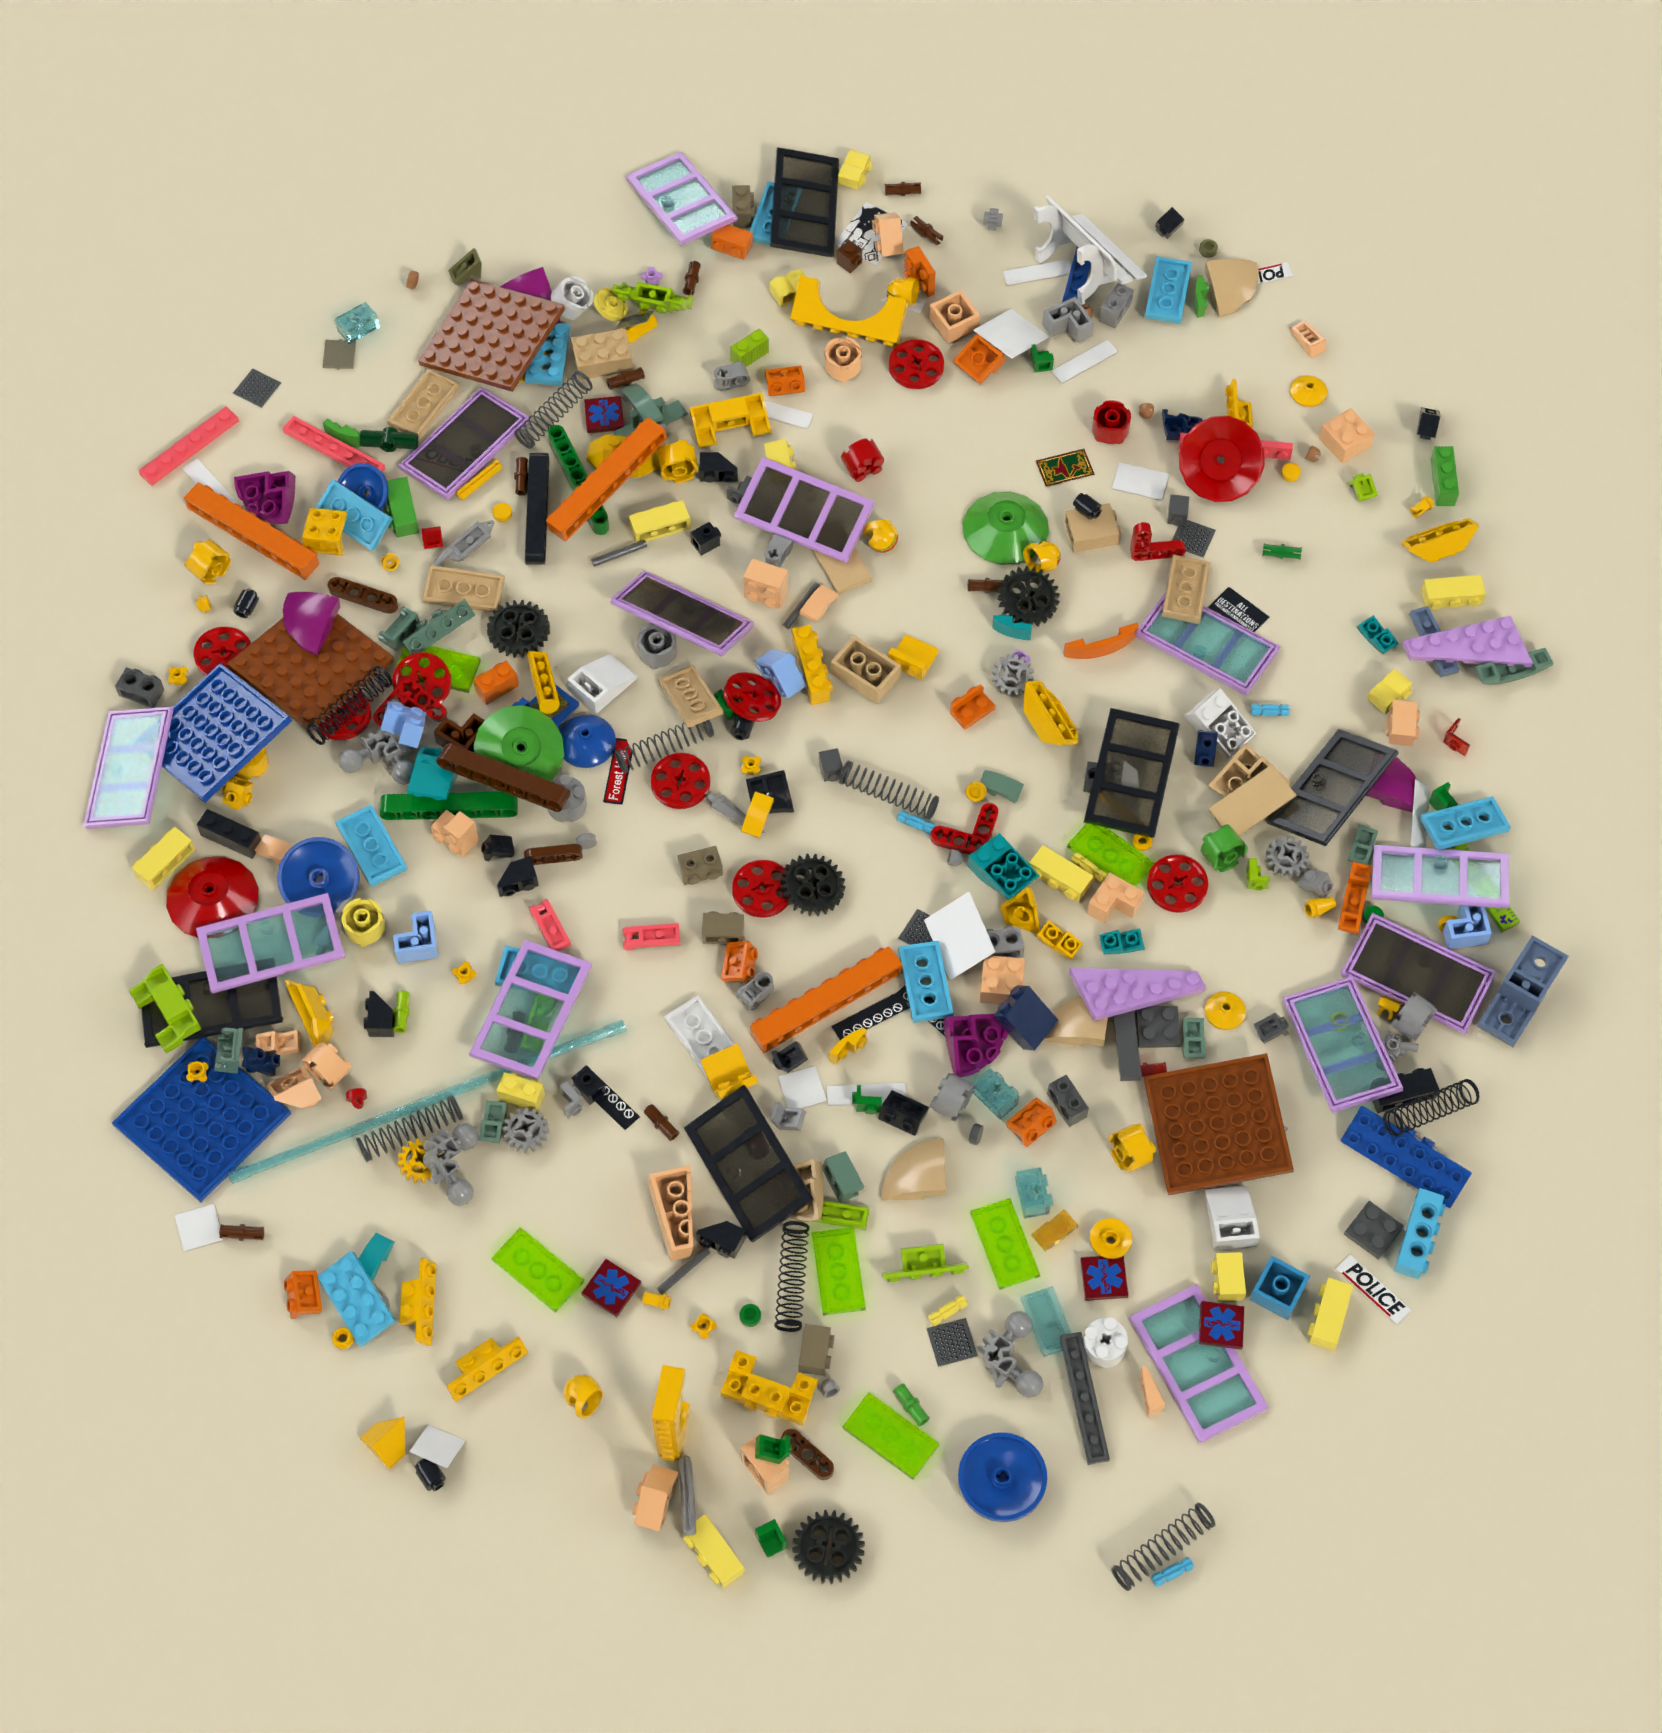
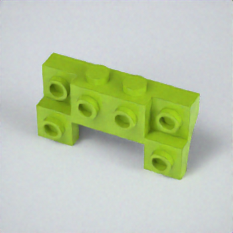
(653, 297)
(169, 999)

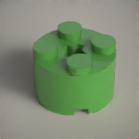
(1223, 848)

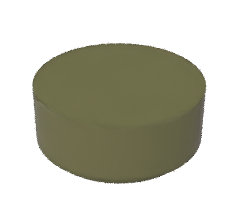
(1208, 248)

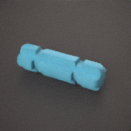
(1270, 709)
(915, 822)
(1172, 1571)

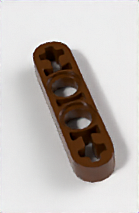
(361, 597)

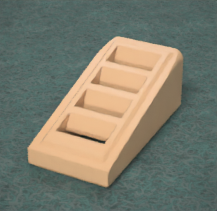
(1312, 348)
(1152, 1397)

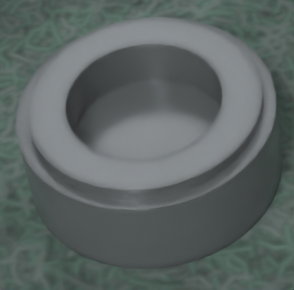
(976, 1134)

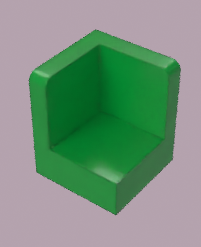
(1041, 360)
(1441, 798)
(771, 1538)

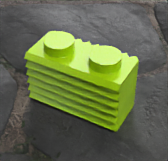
(750, 348)

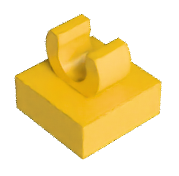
(1388, 1004)

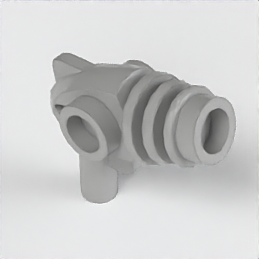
(1396, 1047)

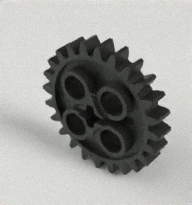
(1044, 592)
(501, 627)
(830, 882)
(847, 1550)

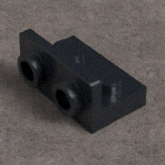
(903, 1112)

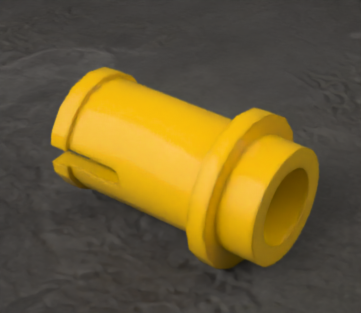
(1425, 504)
(656, 1300)

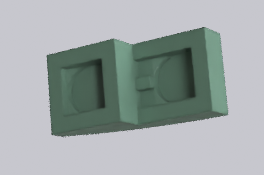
(1001, 785)
(1363, 845)
(1193, 1037)
(493, 1122)

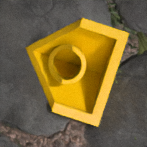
(1021, 911)
(387, 1441)

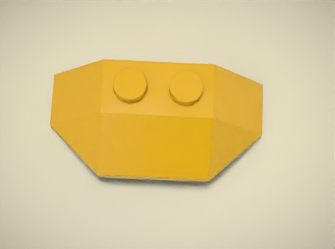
(602, 448)
(1441, 540)
(1048, 715)
(311, 1011)

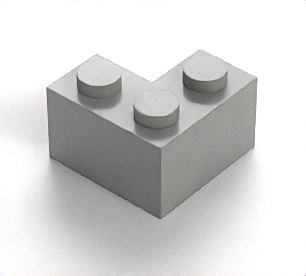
(1068, 317)

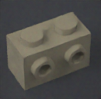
(742, 205)
(700, 865)
(722, 928)
(814, 1349)

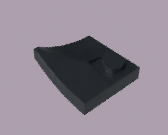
(775, 786)

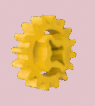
(413, 1166)

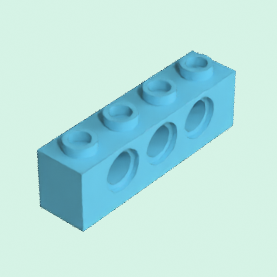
(1406, 1262)

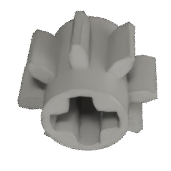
(993, 219)

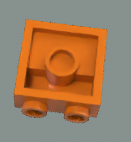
(919, 267)
(979, 359)

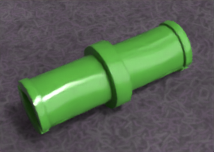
(911, 1404)

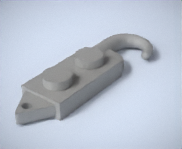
(466, 543)

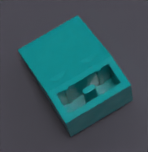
(428, 777)
(1001, 867)

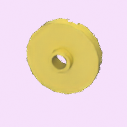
(609, 306)

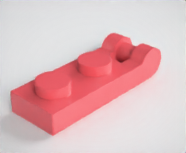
(550, 926)
(651, 936)

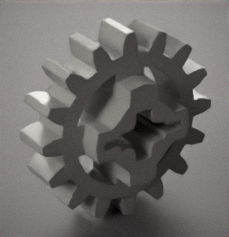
(1019, 670)
(1287, 857)
(534, 1126)

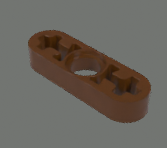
(554, 854)
(824, 1460)

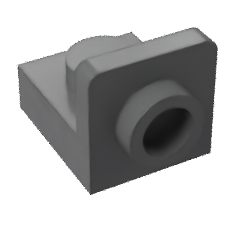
(736, 495)
(1271, 1027)

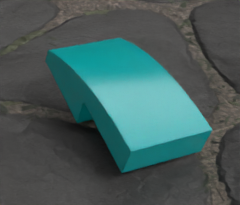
(1004, 625)
(1376, 635)
(1120, 943)
(375, 1252)

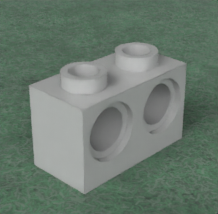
(1116, 305)
(1002, 947)

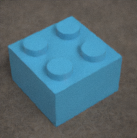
(1279, 1287)

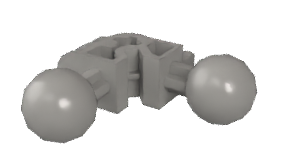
(374, 747)
(442, 1167)
(1017, 1326)

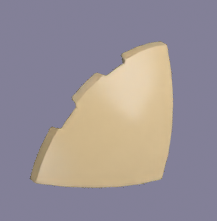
(1231, 283)
(1239, 770)
(1076, 1025)
(917, 1173)
(812, 1176)

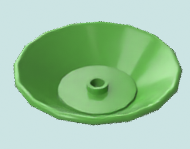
(1000, 539)
(526, 726)

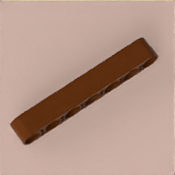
(503, 777)

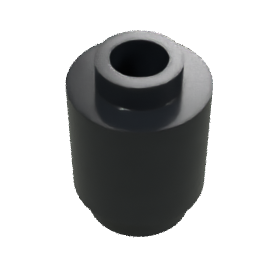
(1087, 506)
(245, 603)
(741, 728)
(430, 1475)

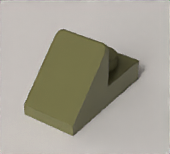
(465, 267)

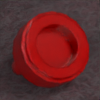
(356, 1095)

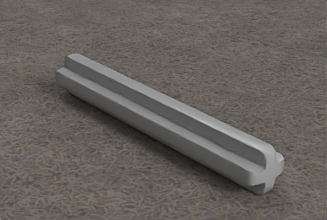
(687, 1496)

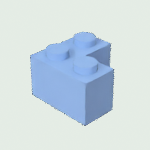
(782, 670)
(404, 722)
(1469, 930)
(420, 943)

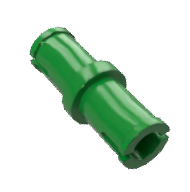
(1282, 551)

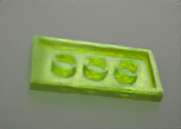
(461, 666)
(1111, 853)
(1005, 1243)
(537, 1269)
(838, 1271)
(890, 1436)

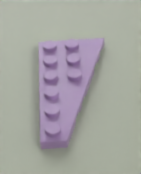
(1473, 644)
(1125, 990)

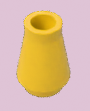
(1319, 906)

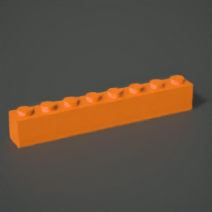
(606, 479)
(251, 530)
(825, 999)

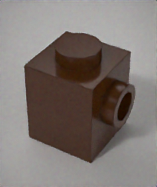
(849, 256)

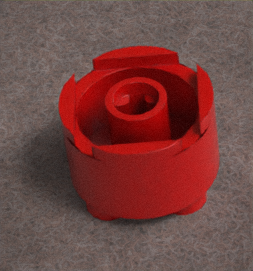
(1111, 422)
(863, 459)

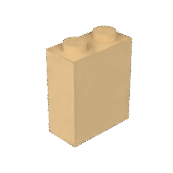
(1093, 533)

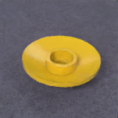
(1308, 396)
(1223, 1018)
(1111, 1229)

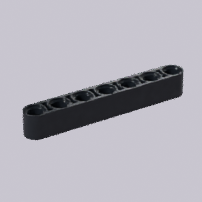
(537, 509)

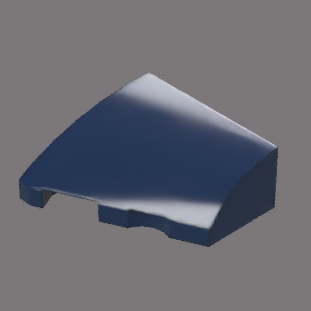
(1175, 425)

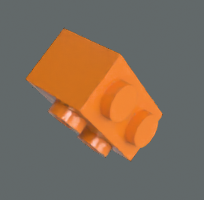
(732, 241)
(496, 682)

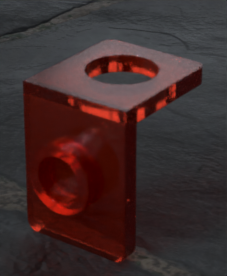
(1454, 742)

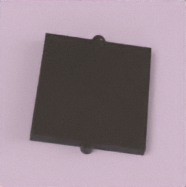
(339, 354)

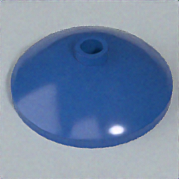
(364, 478)
(590, 749)

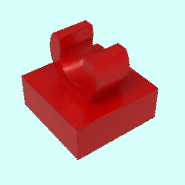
(432, 537)

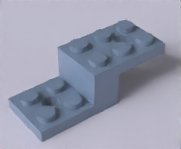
(1522, 991)

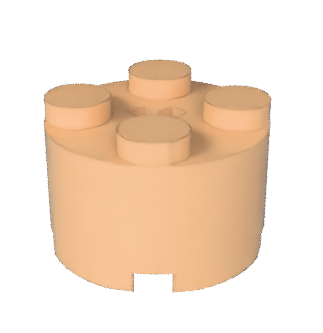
(843, 359)
(326, 1065)

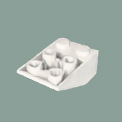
(600, 682)
(1219, 714)
(1232, 1218)

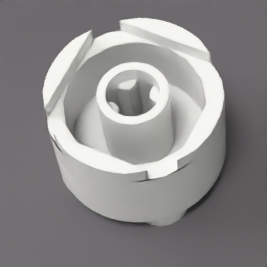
(574, 295)
(1108, 1331)

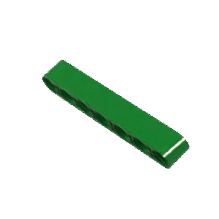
(560, 442)
(469, 803)

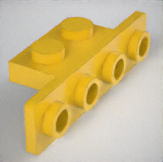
(1236, 408)
(418, 1302)
(484, 1364)

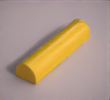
(543, 681)

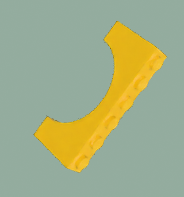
(883, 326)
(670, 1413)

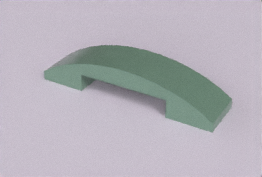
(641, 402)
(1500, 673)

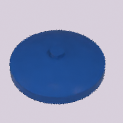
(318, 868)
(1002, 1477)

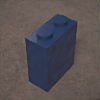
(1025, 1017)

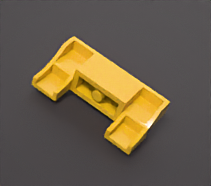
(728, 415)
(767, 1395)

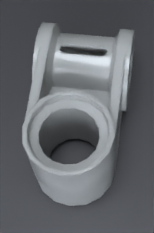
(733, 375)
(778, 550)
(752, 993)

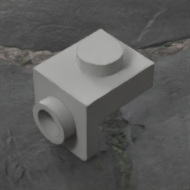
(1317, 882)
(573, 1096)
(787, 1118)

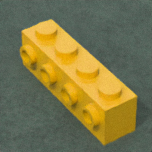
(811, 665)

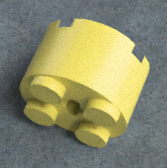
(363, 921)

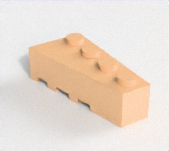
(673, 1207)

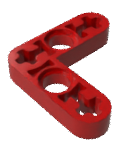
(1143, 549)
(406, 697)
(974, 838)

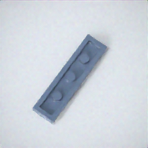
(1426, 624)

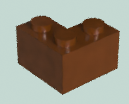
(462, 736)

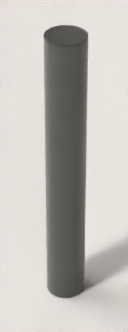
(618, 553)
(794, 615)
(683, 1270)

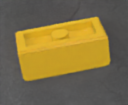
(636, 331)

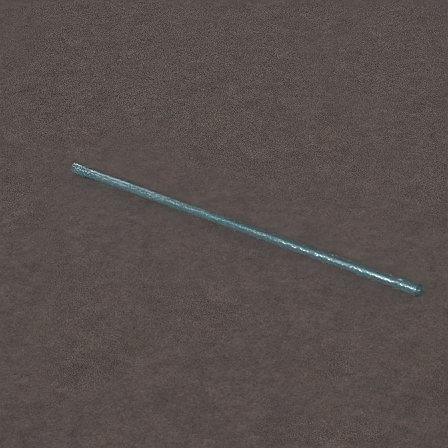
(248, 1170)

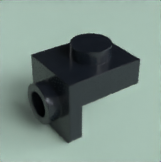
(497, 846)
(789, 1057)

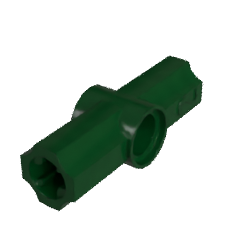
(389, 439)

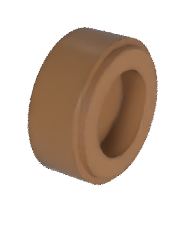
(412, 280)

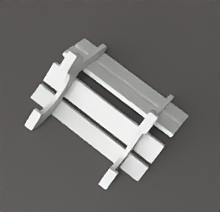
(1092, 245)

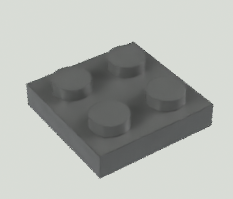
(1158, 1027)
(1373, 1230)

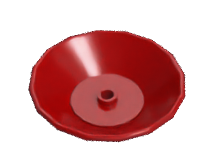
(1241, 453)
(232, 894)

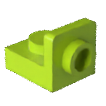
(1363, 487)
(1254, 878)

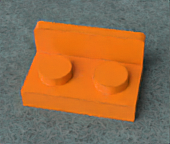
(785, 380)
(971, 707)
(739, 962)
(1032, 1121)
(302, 1293)

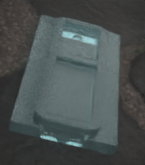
(1047, 1319)

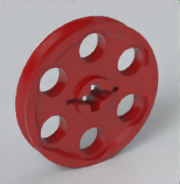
(912, 369)
(218, 646)
(426, 673)
(752, 696)
(360, 720)
(674, 775)
(753, 889)
(1178, 892)

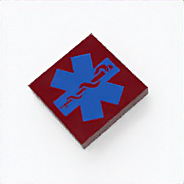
(603, 414)
(1104, 1278)
(611, 1288)
(1221, 1325)

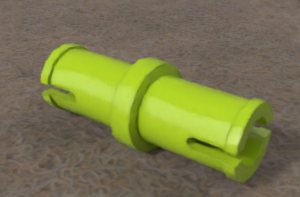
(401, 1012)

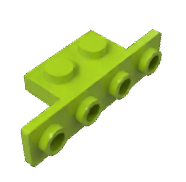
(924, 1260)

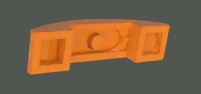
(1079, 650)
(1354, 898)

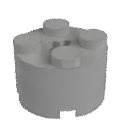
(656, 646)
(576, 803)
(1413, 1015)
(953, 1096)

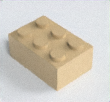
(602, 353)
(865, 669)

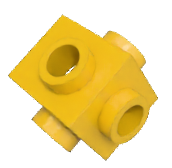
(237, 793)

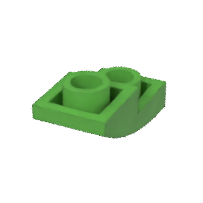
(1200, 301)
(345, 434)

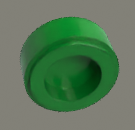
(1372, 909)
(750, 1315)

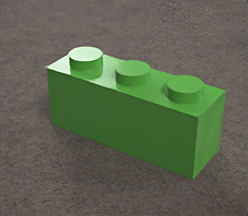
(1444, 476)
(401, 508)

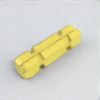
(1088, 866)
(947, 1310)

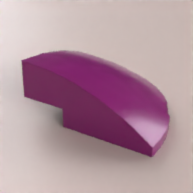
(531, 283)
(268, 495)
(310, 618)
(1395, 787)
(973, 1042)

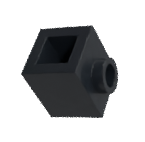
(1169, 223)
(705, 538)
(589, 1085)

